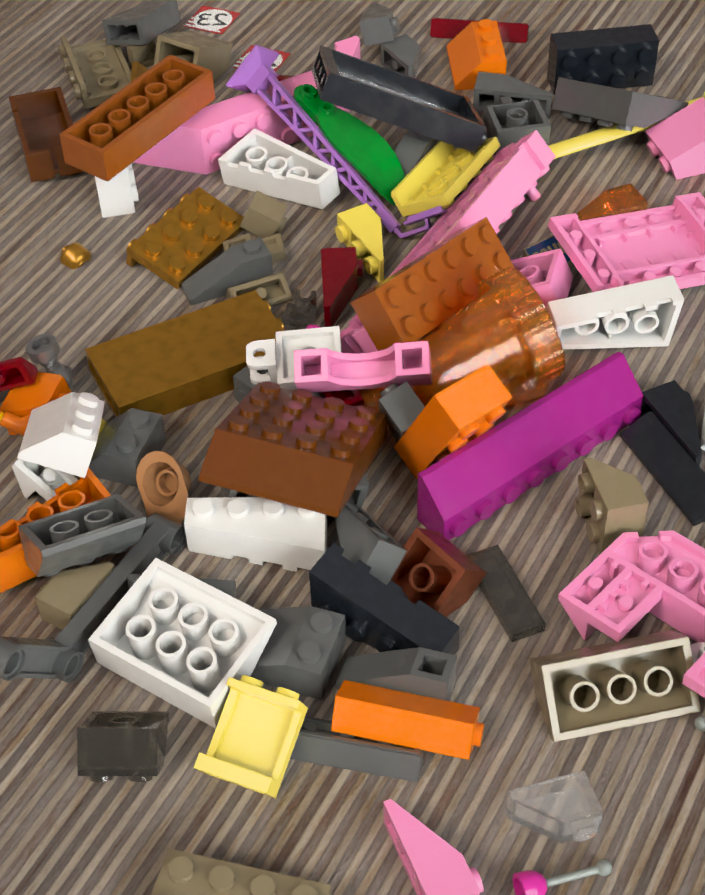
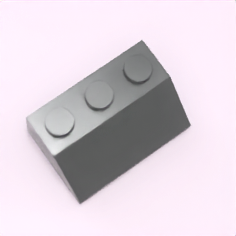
(81, 535)

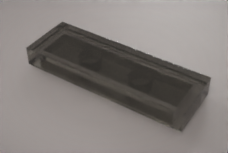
(507, 595)

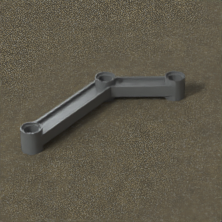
(64, 655)

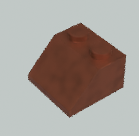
(436, 572)

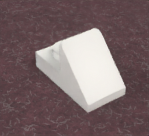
(40, 478)

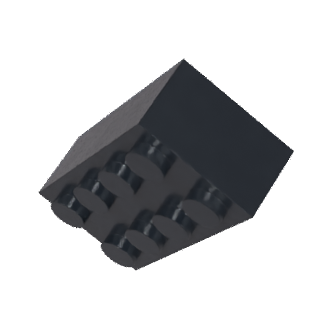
(604, 56)

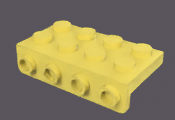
(441, 176)

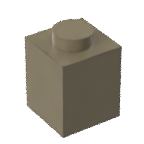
(264, 216)

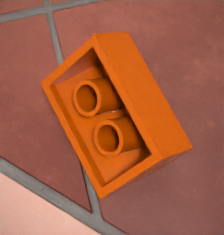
(475, 51)

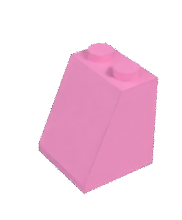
(680, 141)

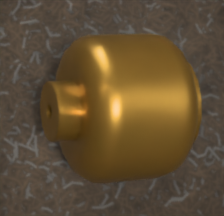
(74, 255)

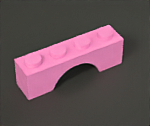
(335, 371)

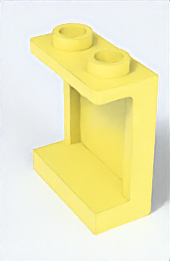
(254, 736)

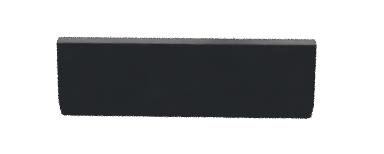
(668, 464)

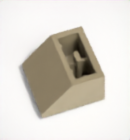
(609, 503)

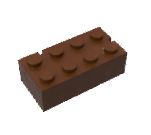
(38, 122)

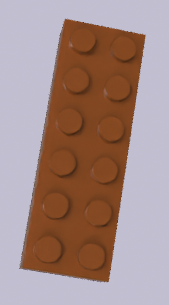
(137, 117)
(431, 286)

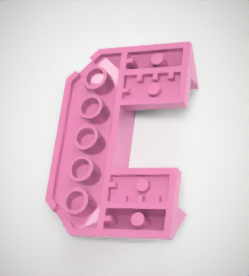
(641, 577)

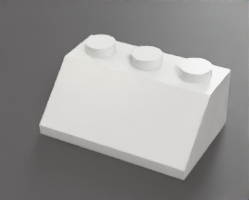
(63, 433)

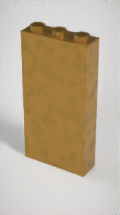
(181, 357)

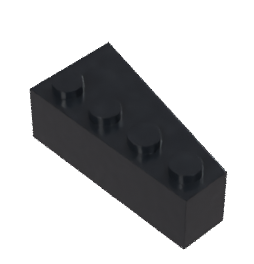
(376, 611)

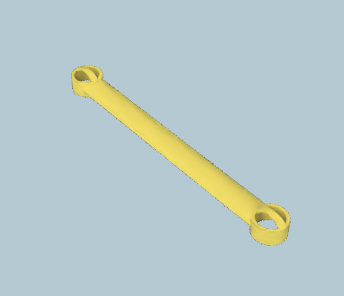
(596, 138)

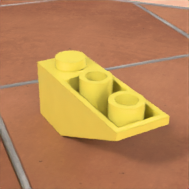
(362, 229)

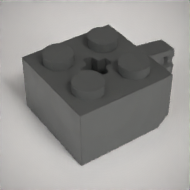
(515, 120)

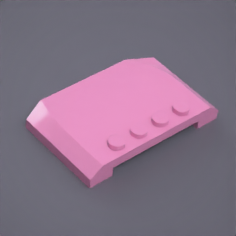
(638, 244)

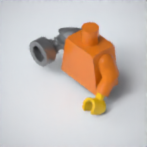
(49, 385)

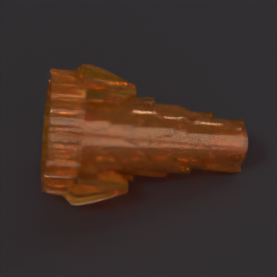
(498, 328)

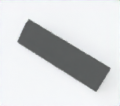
(325, 747)

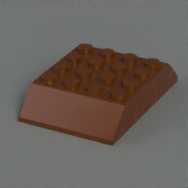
(294, 448)

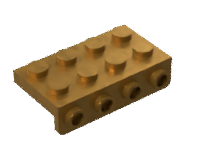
(185, 237)

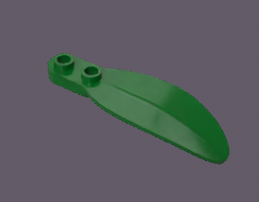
(354, 141)

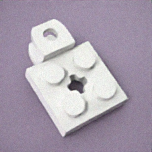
(280, 354)

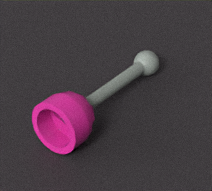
(533, 883)

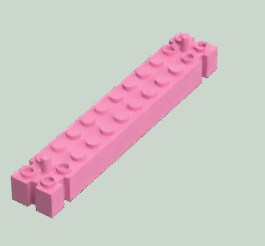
(489, 195)

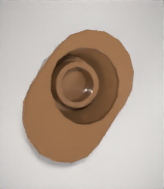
(163, 485)

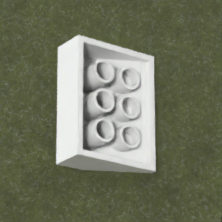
(182, 640)

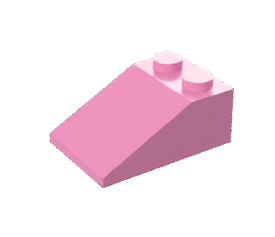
(547, 274)

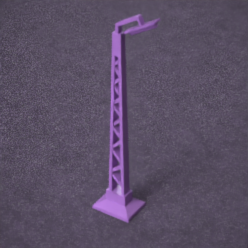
(257, 76)

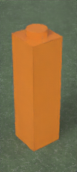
(407, 719)

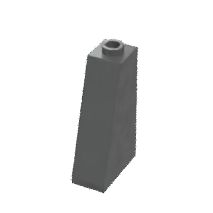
(141, 23)

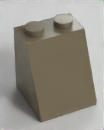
(195, 48)

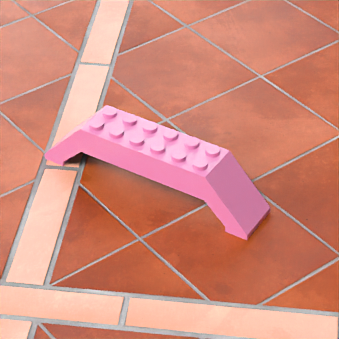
(220, 126)

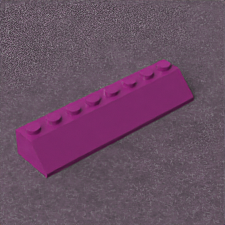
(528, 448)

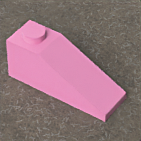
(427, 858)

